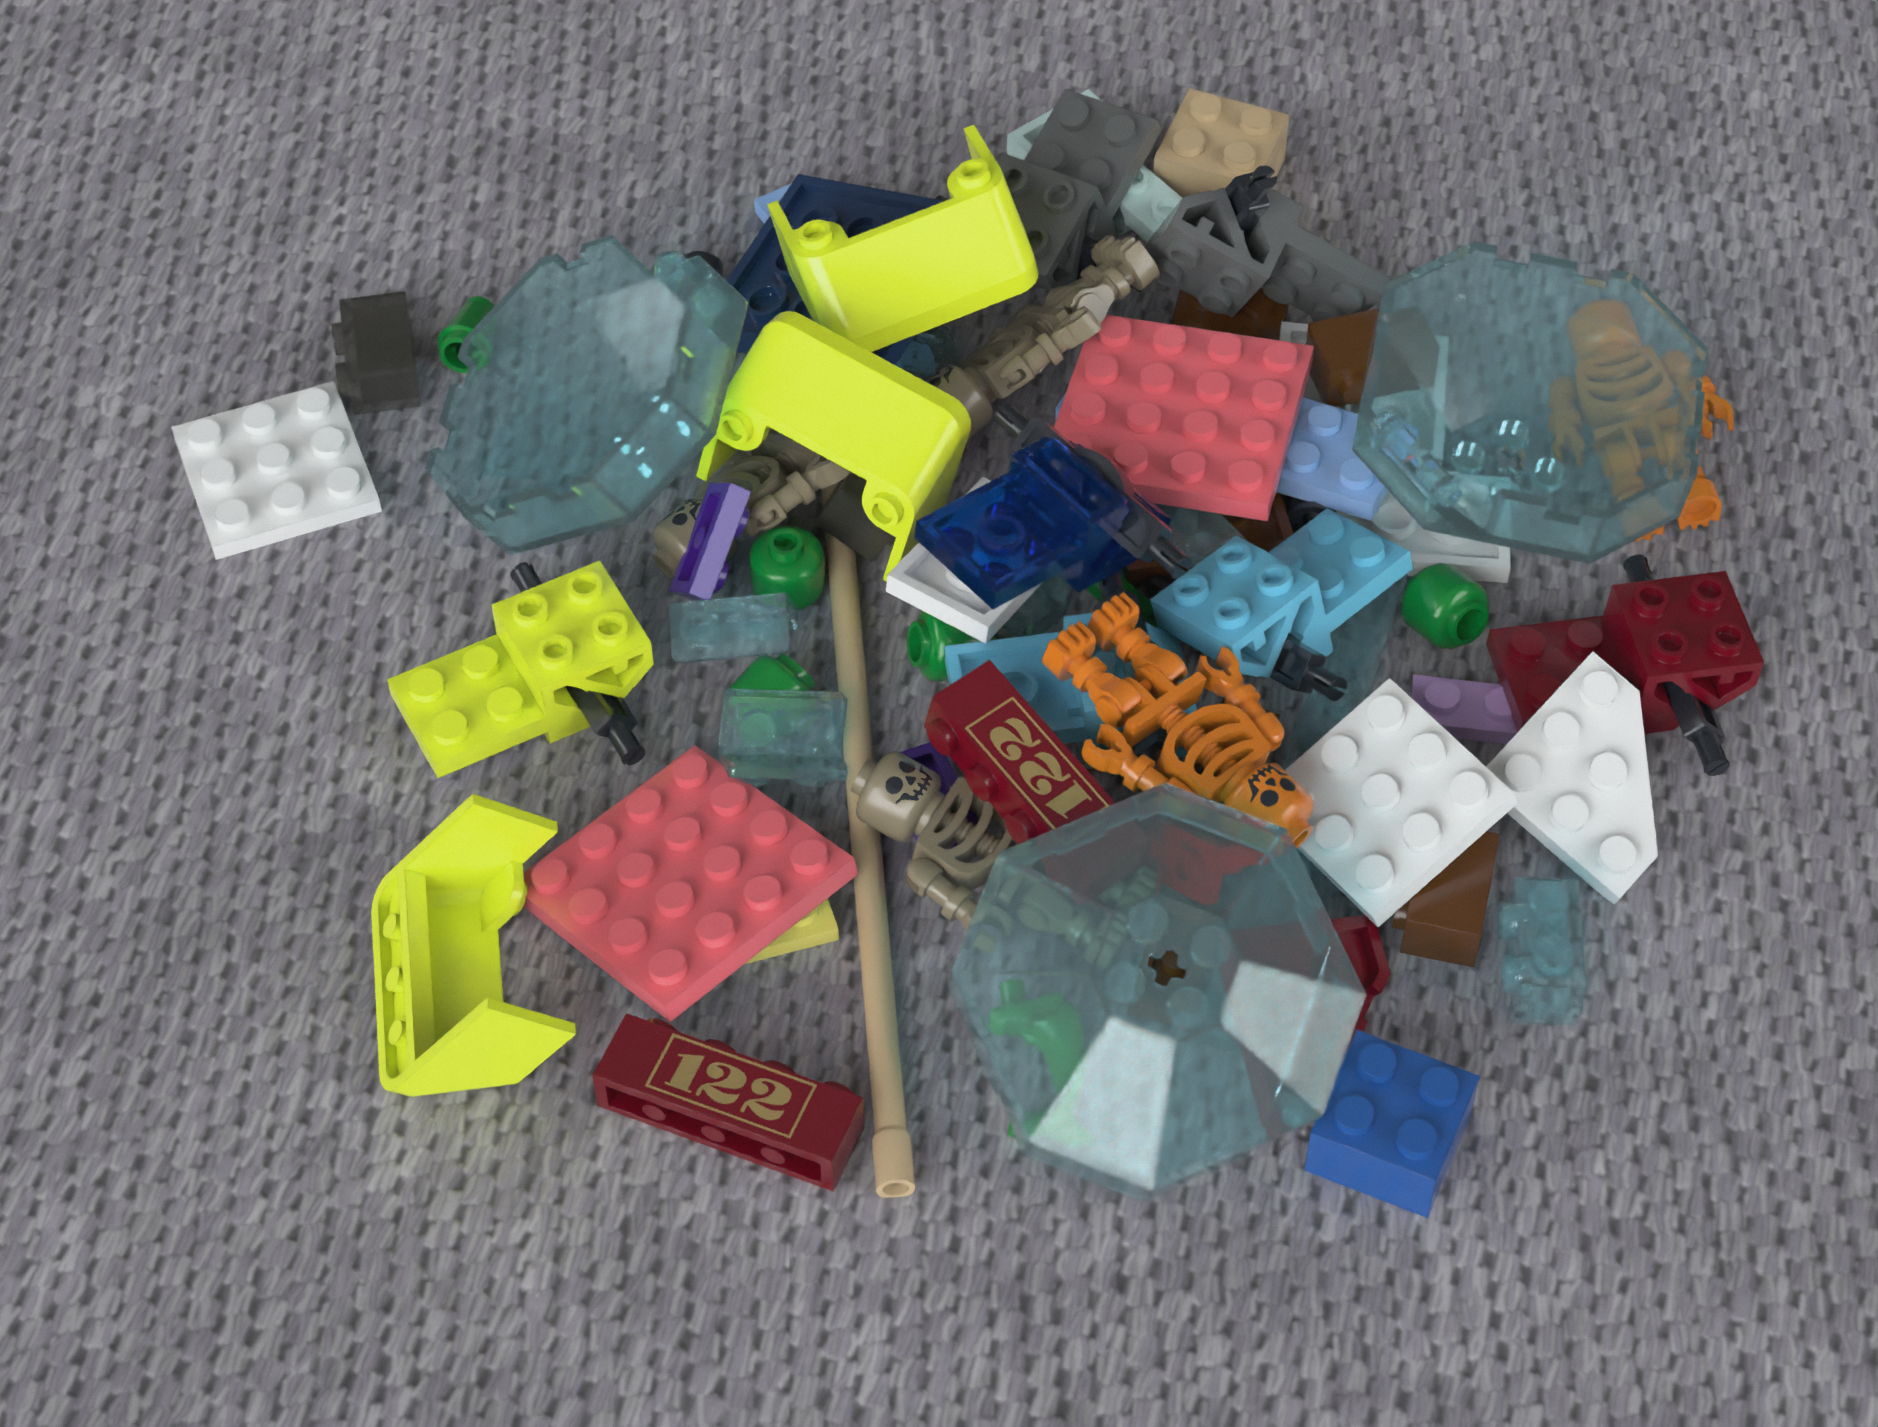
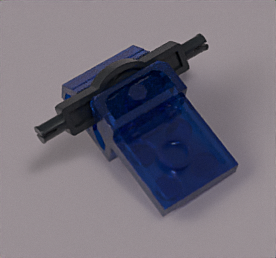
(1046, 517)

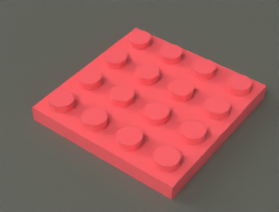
(1189, 411)
(684, 882)

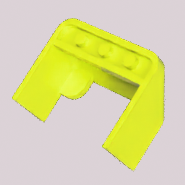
(918, 266)
(852, 412)
(440, 957)

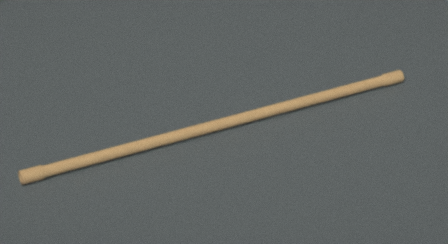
(891, 1140)

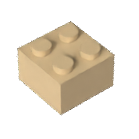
(1218, 140)

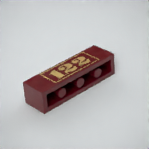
(1011, 755)
(730, 1101)

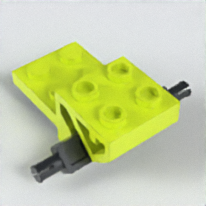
(552, 669)

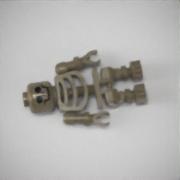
(1045, 332)
(774, 492)
(907, 801)

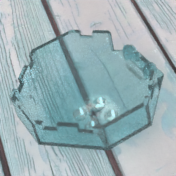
(1538, 366)
(586, 393)
(1143, 1076)

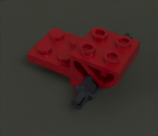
(1668, 637)

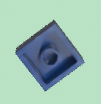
(1392, 1123)

